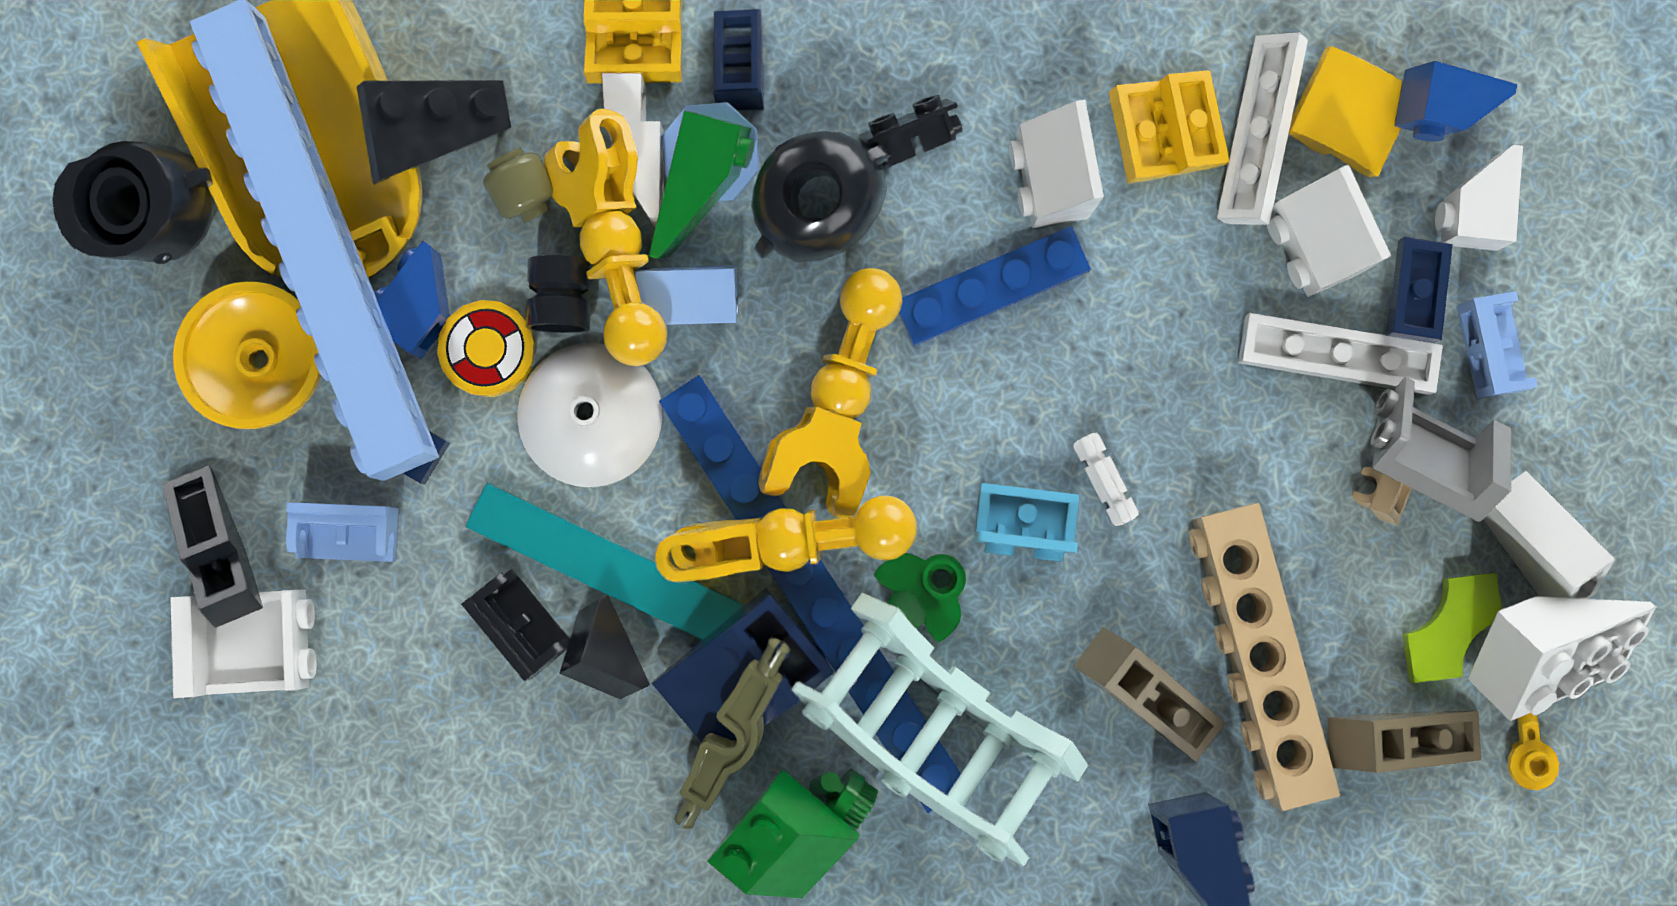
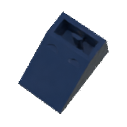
(711, 670)
(1200, 845)

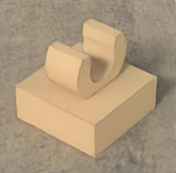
(1388, 498)

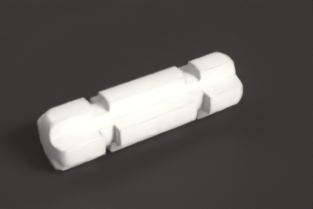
(1105, 479)

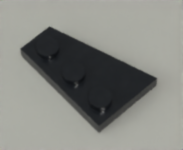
(427, 119)

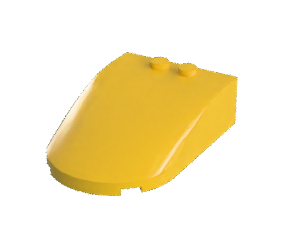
(325, 60)

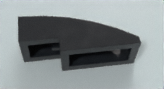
(211, 548)

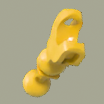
(598, 201)
(839, 396)
(785, 540)

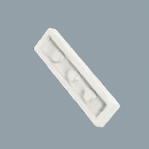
(1262, 129)
(1339, 353)

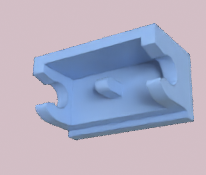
(690, 293)
(1493, 345)
(342, 531)

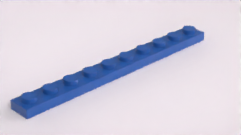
(808, 589)

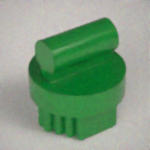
(847, 797)

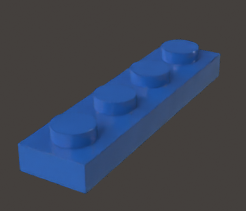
(993, 286)

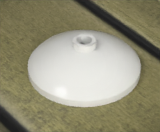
(609, 443)

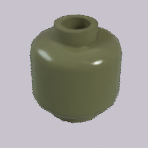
(519, 185)

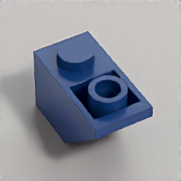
(416, 300)

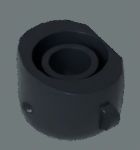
(790, 167)
(134, 203)

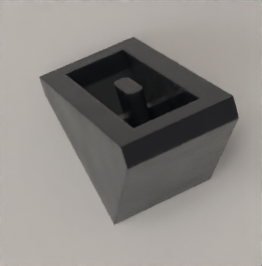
(602, 653)

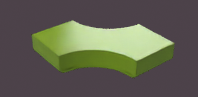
(1440, 644)

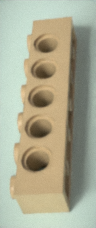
(1310, 773)

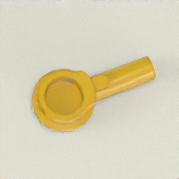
(1530, 760)

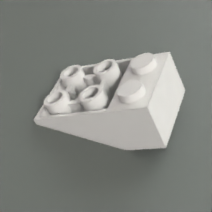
(1556, 650)

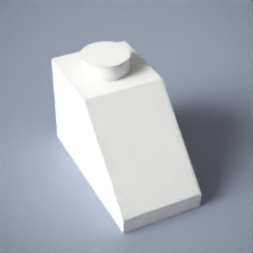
(1485, 206)

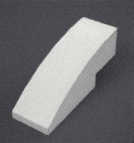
(627, 96)

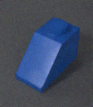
(1447, 99)

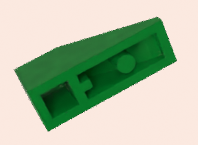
(701, 171)

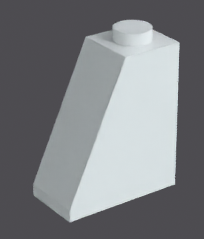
(1548, 542)

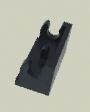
(517, 624)

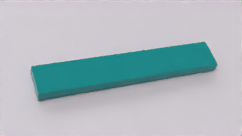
(598, 562)

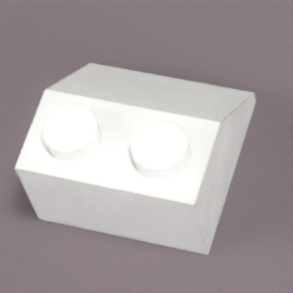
(1057, 166)
(1327, 232)

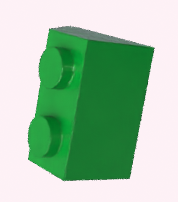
(783, 842)

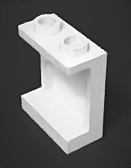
(247, 654)

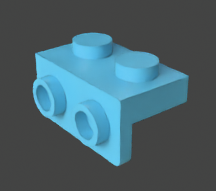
(1026, 519)

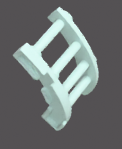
(958, 693)

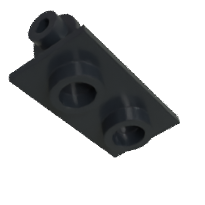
(928, 122)

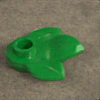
(918, 597)

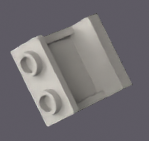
(1438, 458)

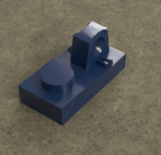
(1419, 290)

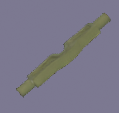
(743, 717)

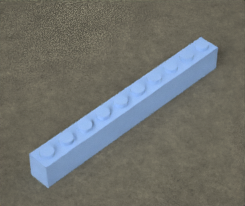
(313, 242)

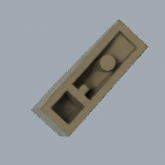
(1149, 693)
(1403, 740)

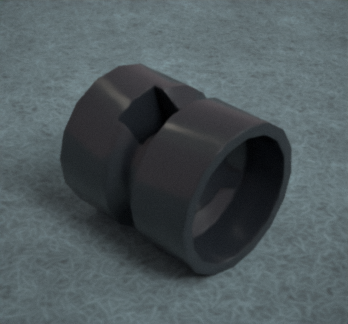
(558, 301)

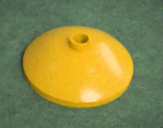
(218, 351)

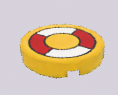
(486, 348)

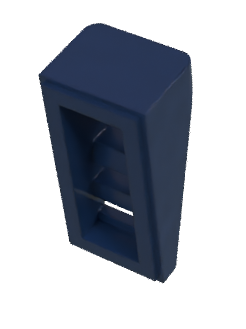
(740, 89)

